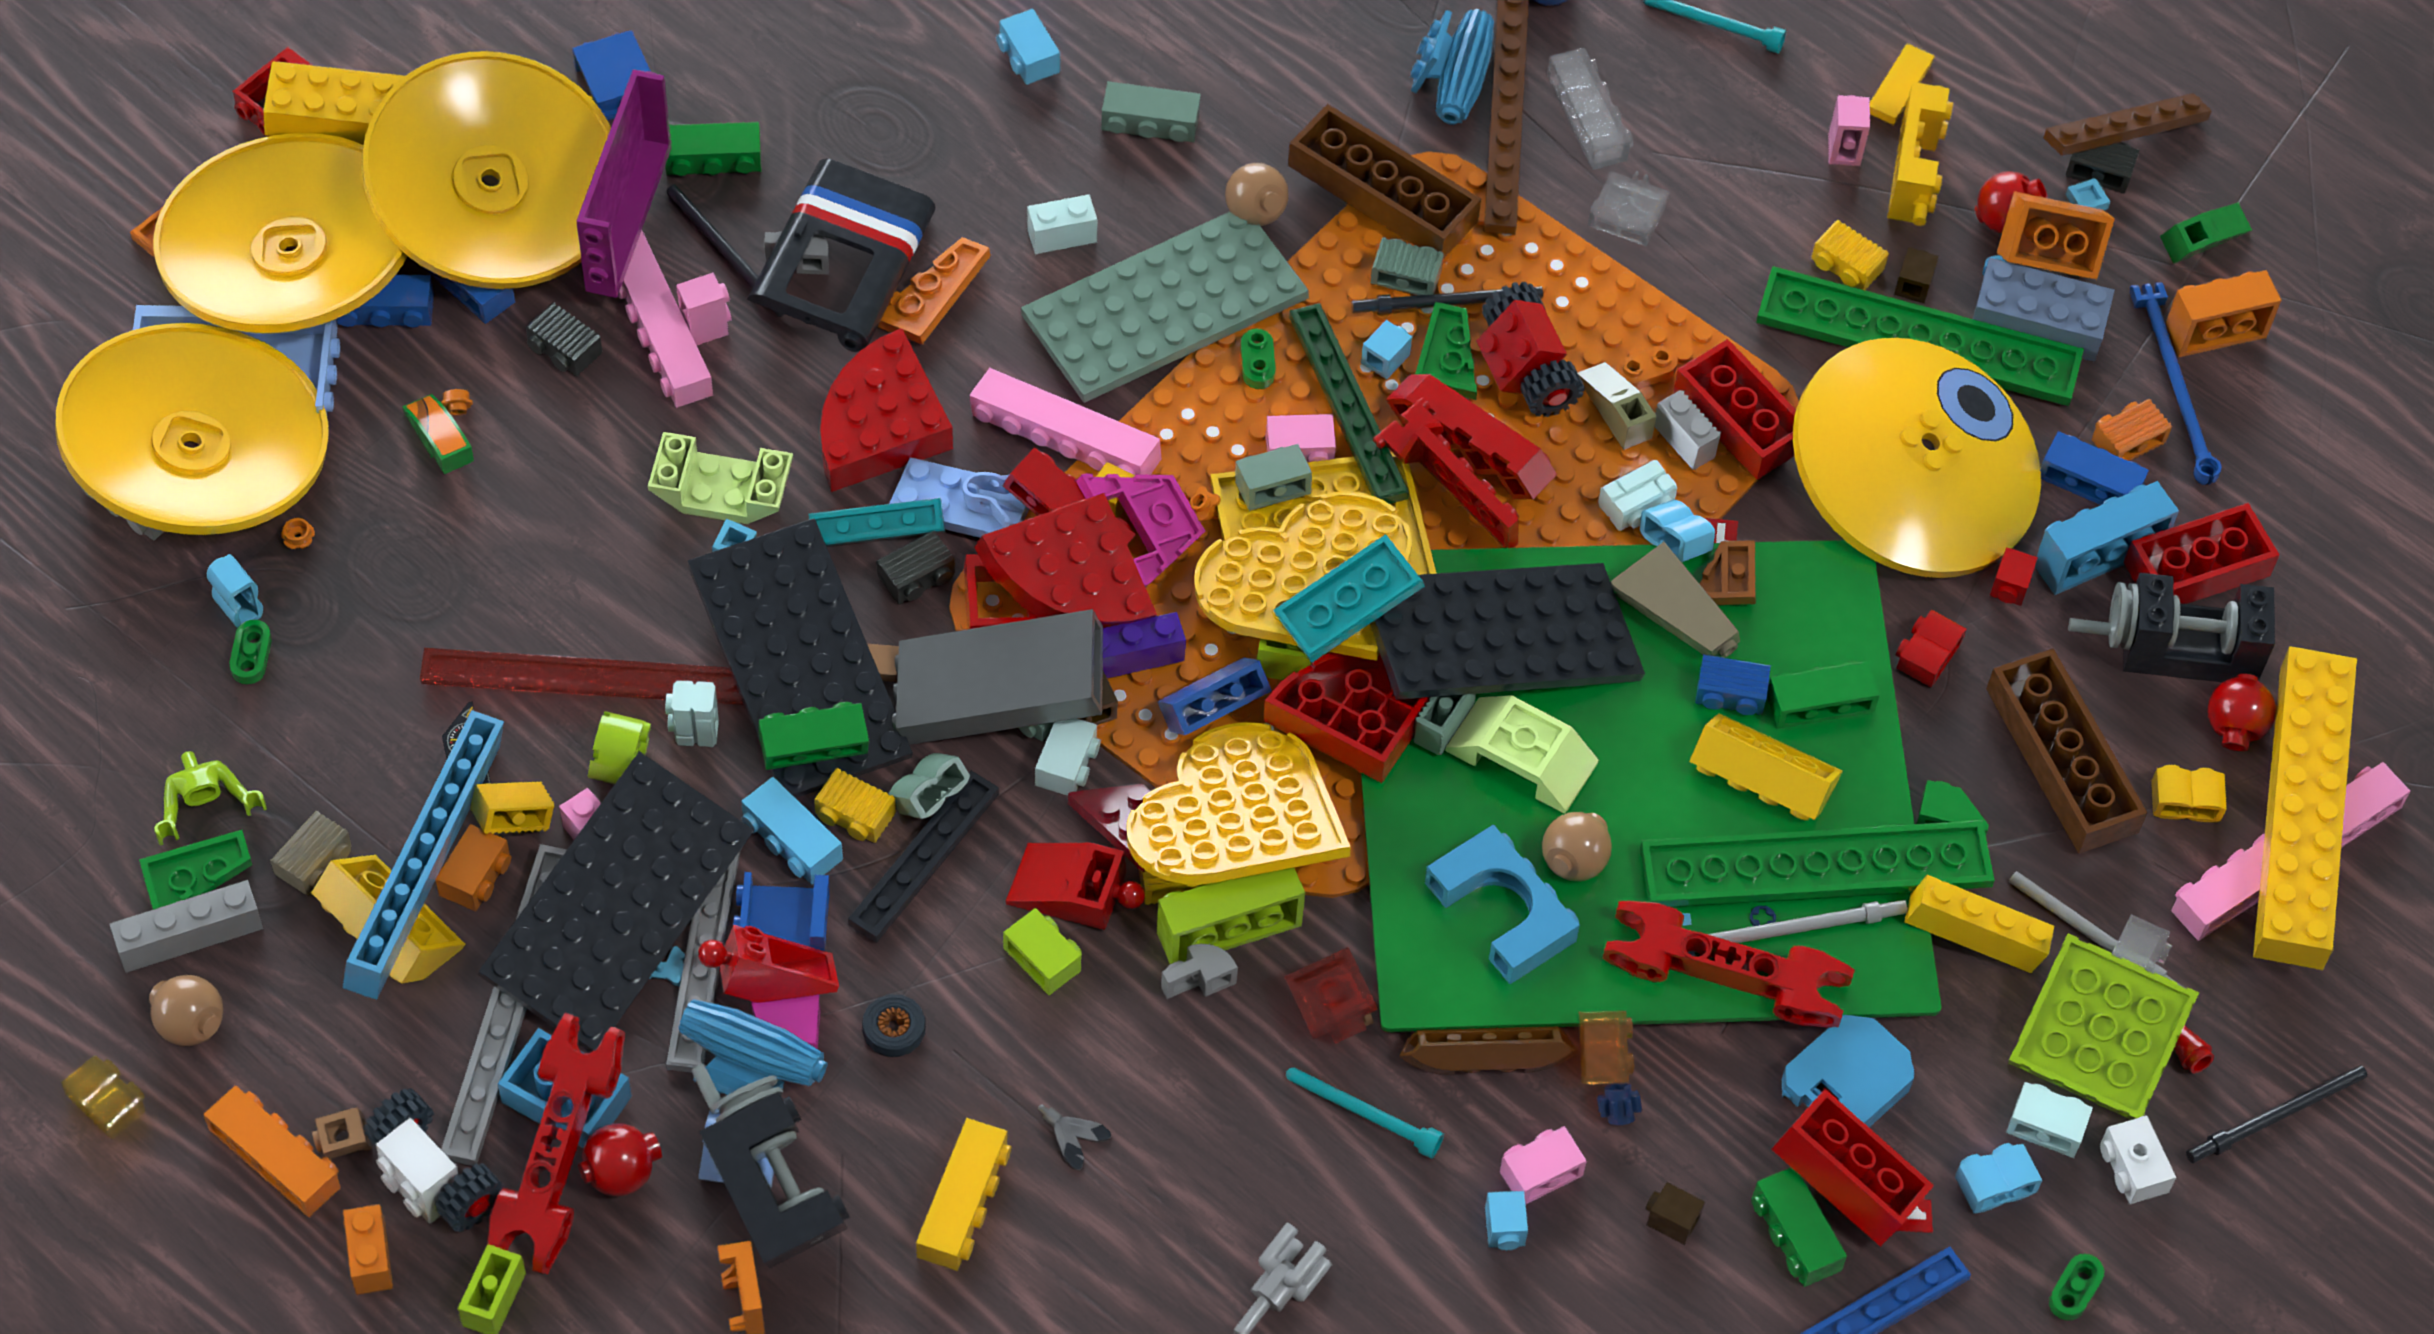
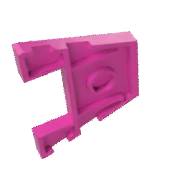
(1157, 513)

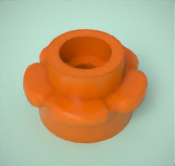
(456, 401)
(294, 527)

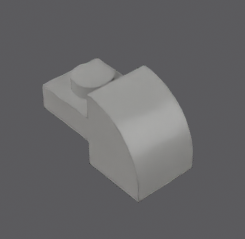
(815, 258)
(1205, 967)

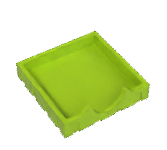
(2103, 1028)

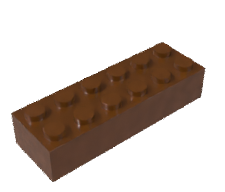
(1383, 181)
(2066, 751)

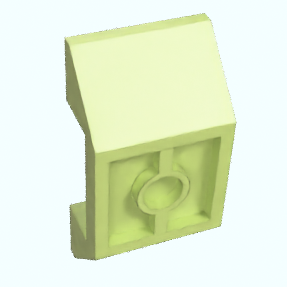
(718, 484)
(1528, 745)

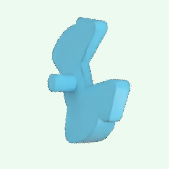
(671, 969)

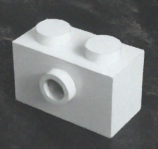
(2137, 1160)

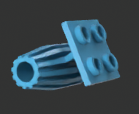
(1456, 61)
(749, 1048)

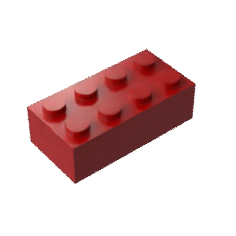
(1742, 405)
(2206, 554)
(1852, 1167)

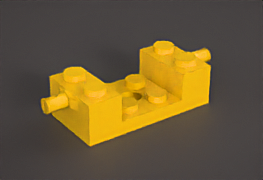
(1916, 177)

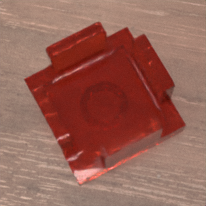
(1332, 996)

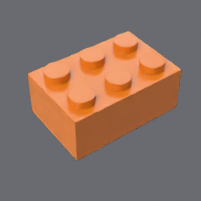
(2055, 235)
(2222, 313)

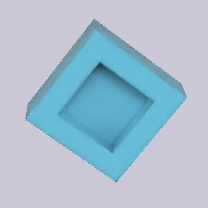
(2088, 194)

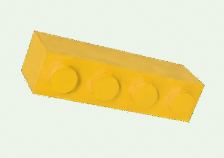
(1979, 924)
(962, 1194)

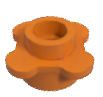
(1204, 504)

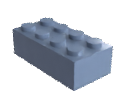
(2044, 305)

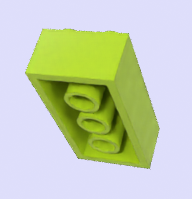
(1230, 912)

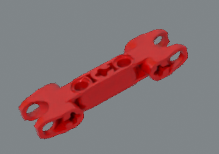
(1790, 980)
(575, 1078)

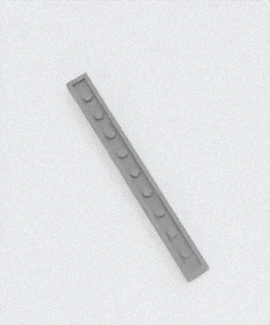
(492, 1049)

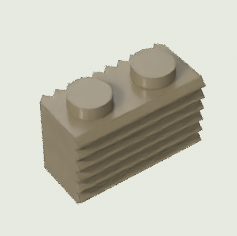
(310, 852)

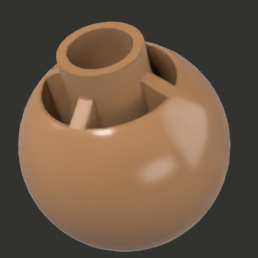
(1257, 193)
(1577, 846)
(186, 1010)

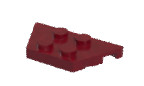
(1109, 810)

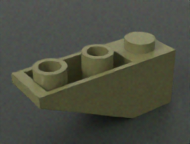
(1619, 405)

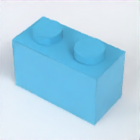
(1028, 46)

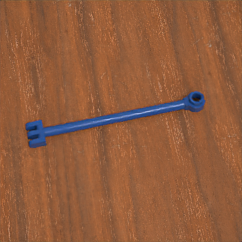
(2204, 460)

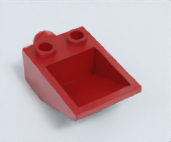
(1068, 883)
(769, 967)

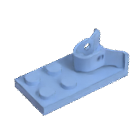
(970, 500)

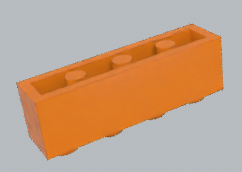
(273, 1150)

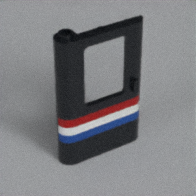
(861, 214)

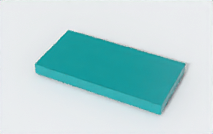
(1348, 598)

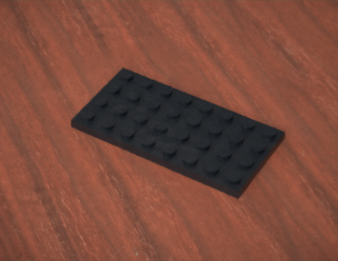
(1507, 633)
(796, 643)
(616, 901)

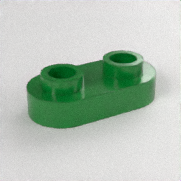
(1256, 356)
(250, 654)
(2074, 1289)

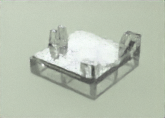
(1628, 207)

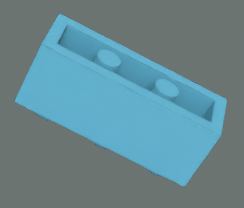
(791, 830)

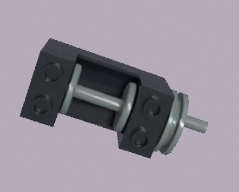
(2187, 639)
(755, 1126)

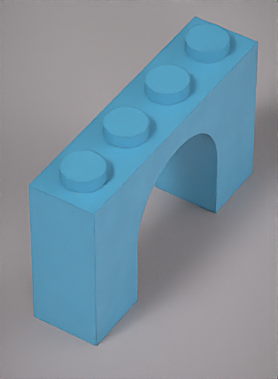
(1493, 860)

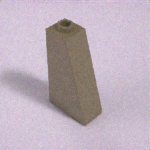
(1674, 600)

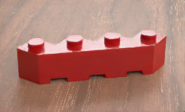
(1479, 436)

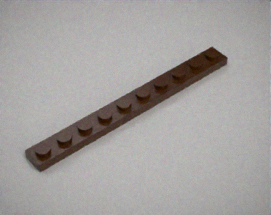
(1506, 117)

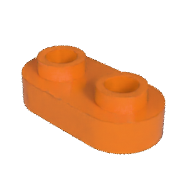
(1648, 367)

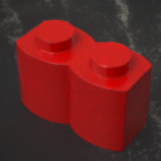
(1930, 648)

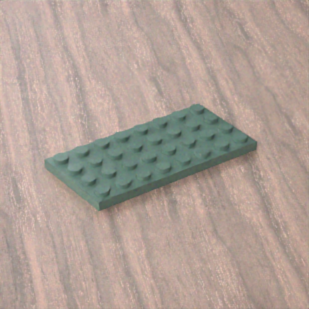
(1163, 304)

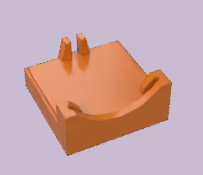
(743, 1275)

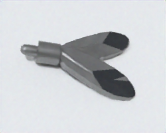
(1069, 1129)

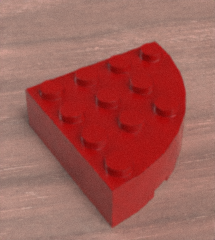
(881, 414)
(1069, 564)
(1346, 712)

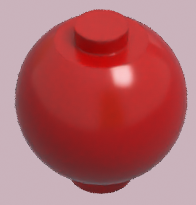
(1996, 197)
(2241, 711)
(619, 1159)

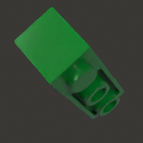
(2205, 232)

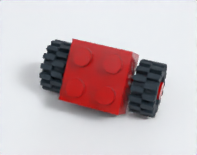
(1527, 351)

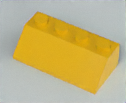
(1765, 767)
(350, 892)

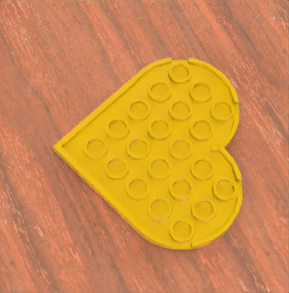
(1265, 566)
(1239, 810)

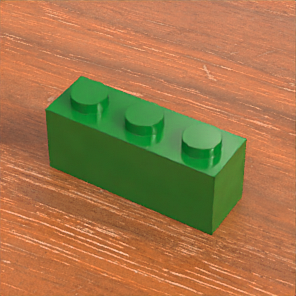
(714, 148)
(1822, 694)
(813, 735)
(1798, 1227)

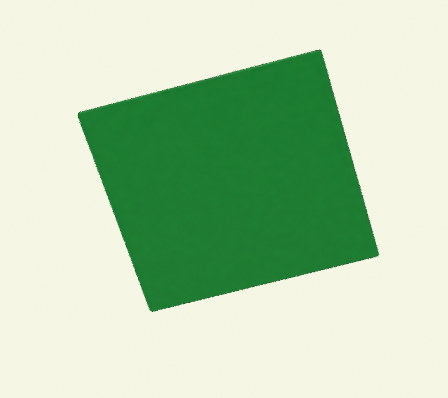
(1433, 963)

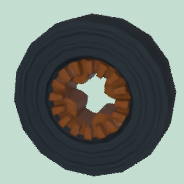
(877, 1021)

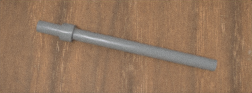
(1869, 912)
(2070, 916)

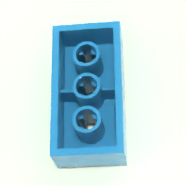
(2100, 537)

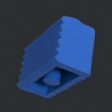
(1732, 685)

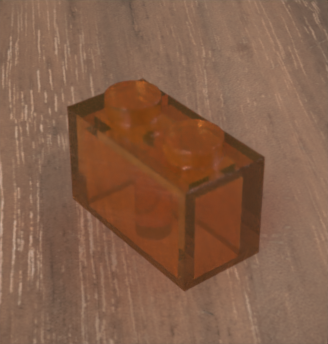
(1605, 1047)

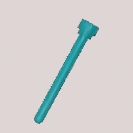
(1771, 38)
(1426, 1140)

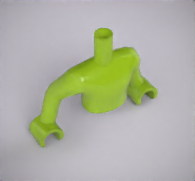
(199, 786)

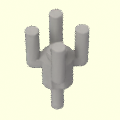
(1283, 1278)

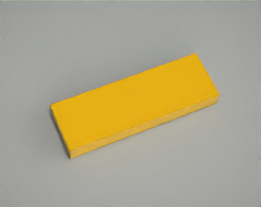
(1894, 91)

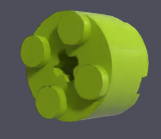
(616, 746)

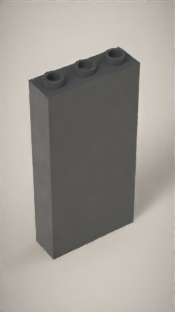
(999, 677)

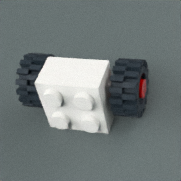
(422, 1170)

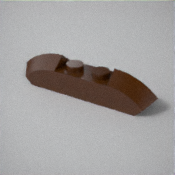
(1488, 1049)

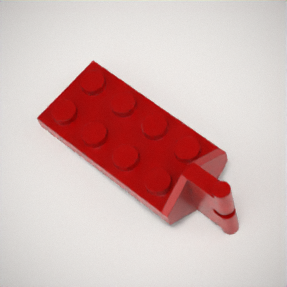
(1423, 443)

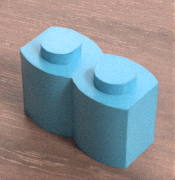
(1677, 527)
(234, 590)
(1998, 1177)

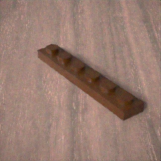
(2127, 124)

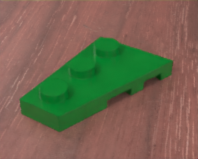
(1448, 350)
(194, 868)

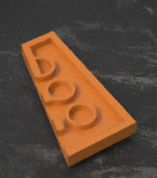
(934, 292)

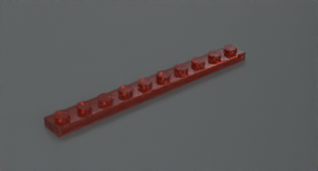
(569, 674)

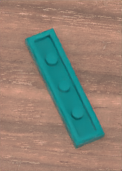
(880, 522)

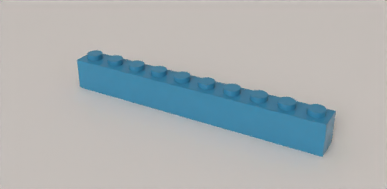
(422, 856)

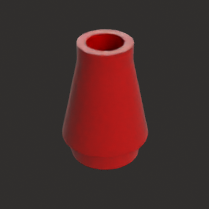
(2193, 1051)

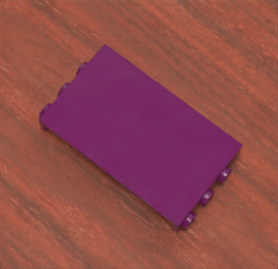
(624, 183)

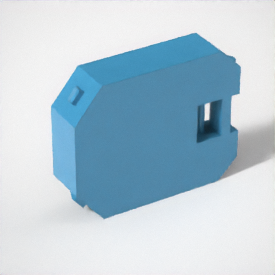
(1857, 1064)

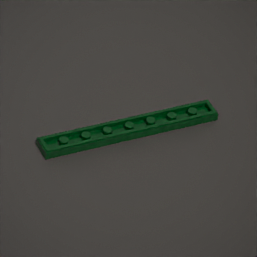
(1348, 403)

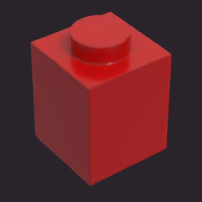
(2013, 576)

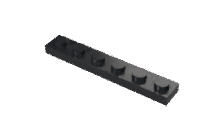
(923, 857)

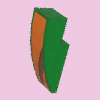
(439, 433)

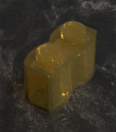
(104, 1095)

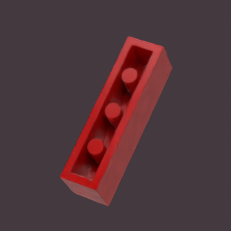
(1047, 488)

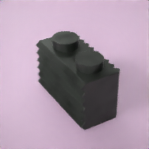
(2109, 164)
(563, 339)
(916, 567)

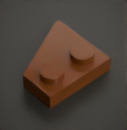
(1731, 574)

